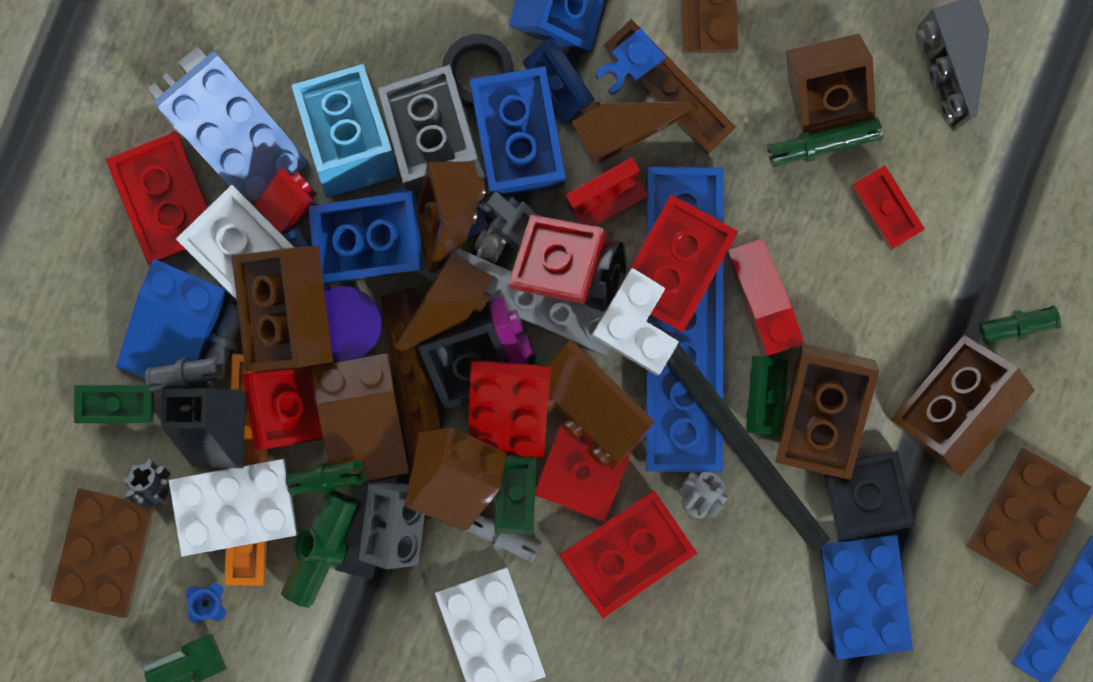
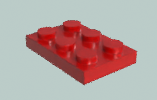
(158, 194)
(682, 258)
(509, 407)
(628, 554)

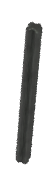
(746, 448)

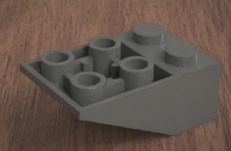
(956, 48)

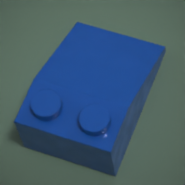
(518, 132)
(367, 237)
(171, 320)

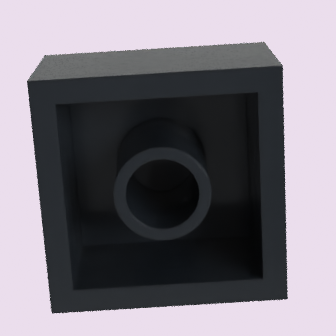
(452, 353)

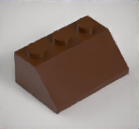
(282, 308)
(963, 404)
(595, 407)

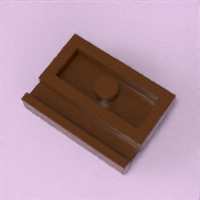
(709, 26)

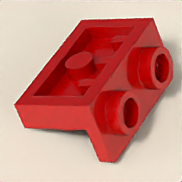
(607, 195)

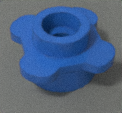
(197, 595)

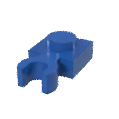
(634, 59)

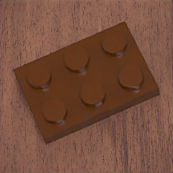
(1028, 516)
(102, 553)

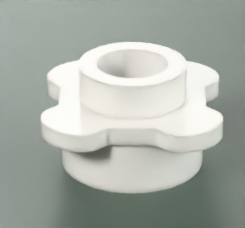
(489, 245)

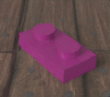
(508, 329)

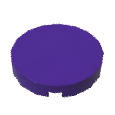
(352, 322)

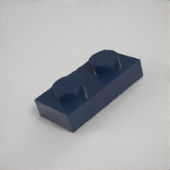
(566, 87)

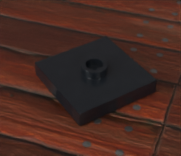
(872, 499)

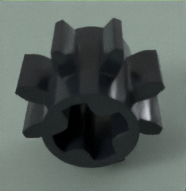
(147, 484)

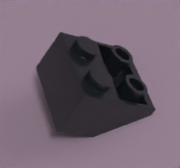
(206, 425)

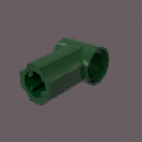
(193, 662)

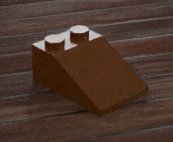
(826, 411)
(361, 416)

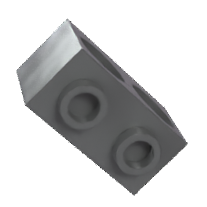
(390, 529)

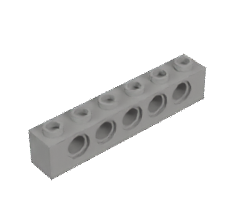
(553, 315)

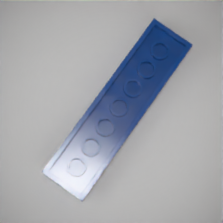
(682, 432)

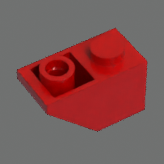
(286, 201)

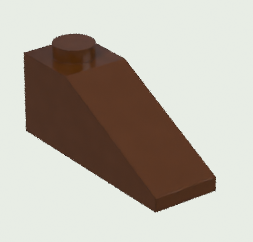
(618, 126)

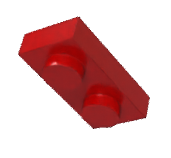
(887, 207)

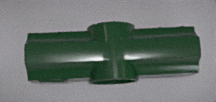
(319, 548)

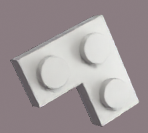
(625, 324)

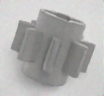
(703, 494)

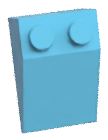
(345, 131)

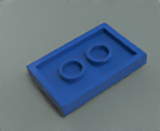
(866, 597)

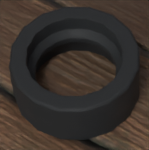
(476, 42)

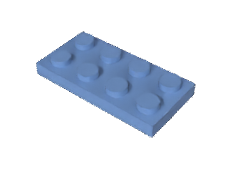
(229, 128)

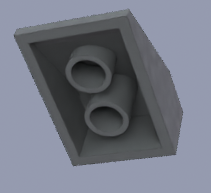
(427, 125)

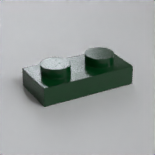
(766, 395)
(113, 404)
(516, 497)

